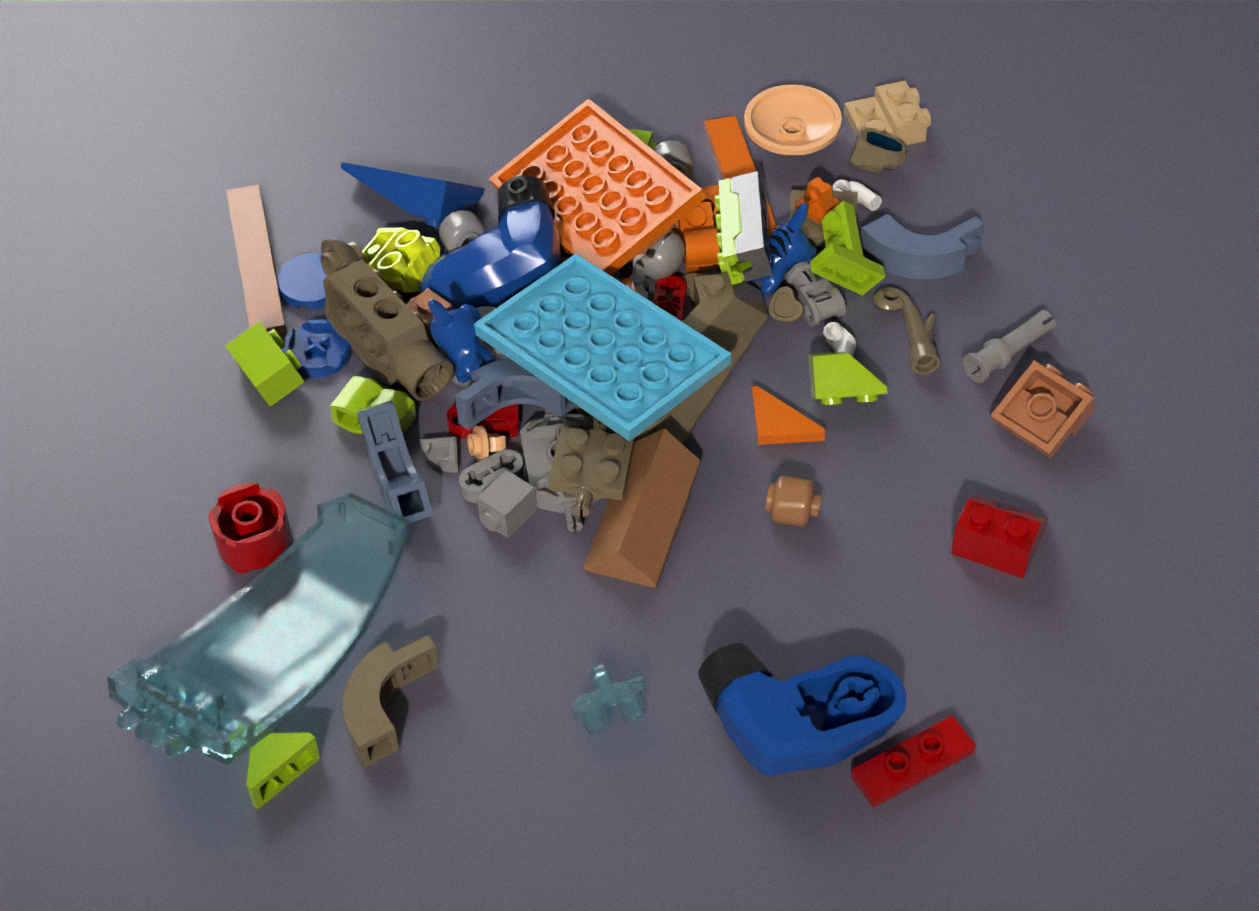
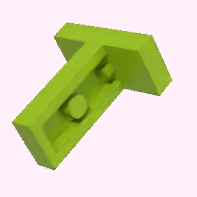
(843, 256)

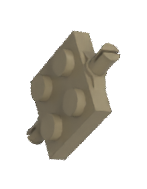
(590, 464)

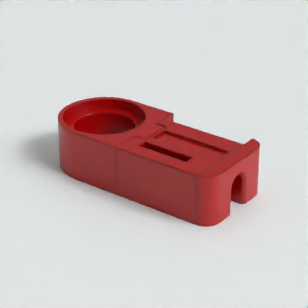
(503, 421)

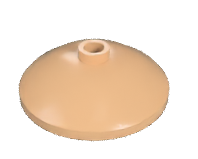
(792, 120)

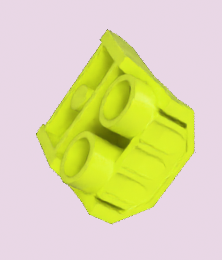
(401, 257)

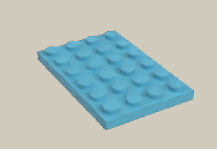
(603, 346)

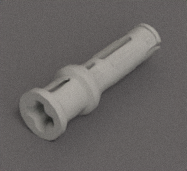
(998, 352)

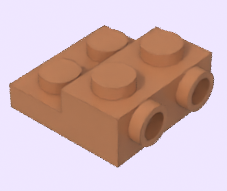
(1044, 408)

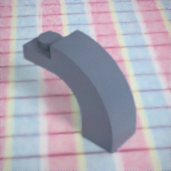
(920, 255)
(504, 385)
(391, 463)

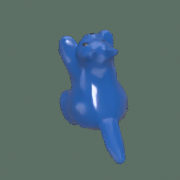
(457, 336)

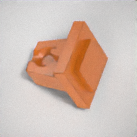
(819, 200)

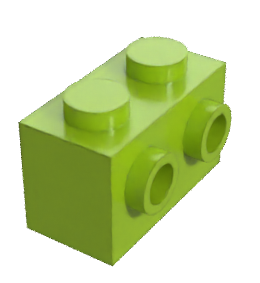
(265, 363)

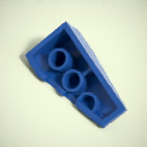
(418, 194)

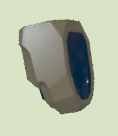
(877, 151)

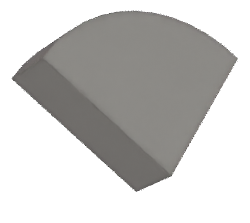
(441, 453)

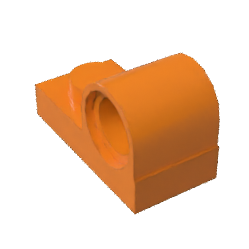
(699, 239)

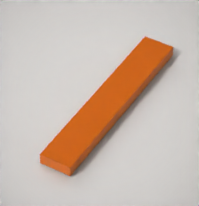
(731, 152)

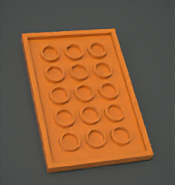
(605, 187)

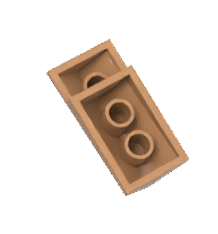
(642, 528)

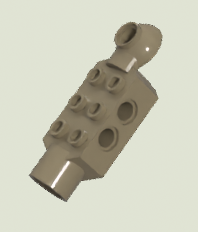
(380, 323)

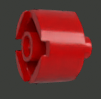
(250, 527)

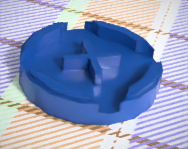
(318, 348)

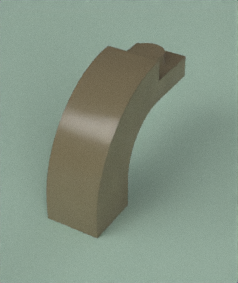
(370, 689)

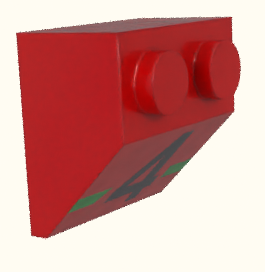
(997, 535)

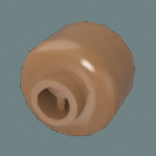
(792, 501)

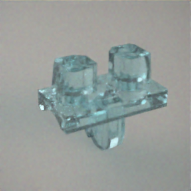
(592, 705)

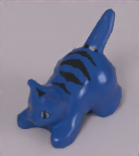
(788, 247)

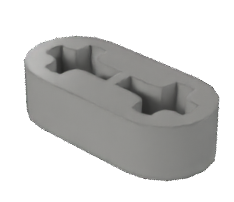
(487, 471)

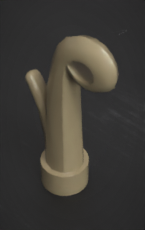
(922, 352)

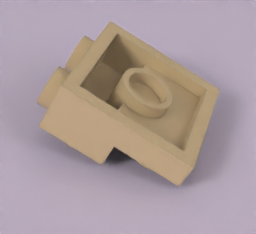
(892, 112)

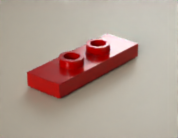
(912, 761)

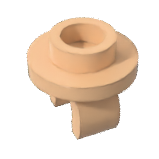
(481, 443)

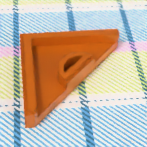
(781, 423)

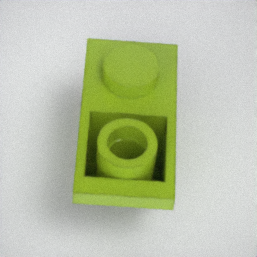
(839, 376)

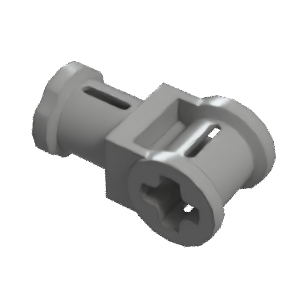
(816, 295)

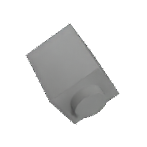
(506, 504)

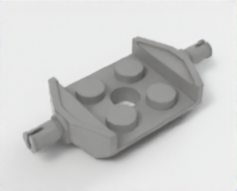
(539, 445)

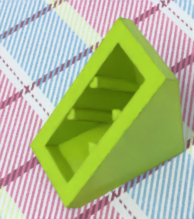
(277, 763)

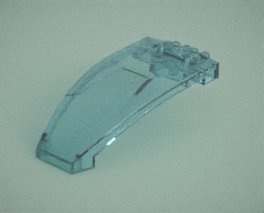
(269, 642)

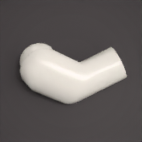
(865, 196)
(839, 338)

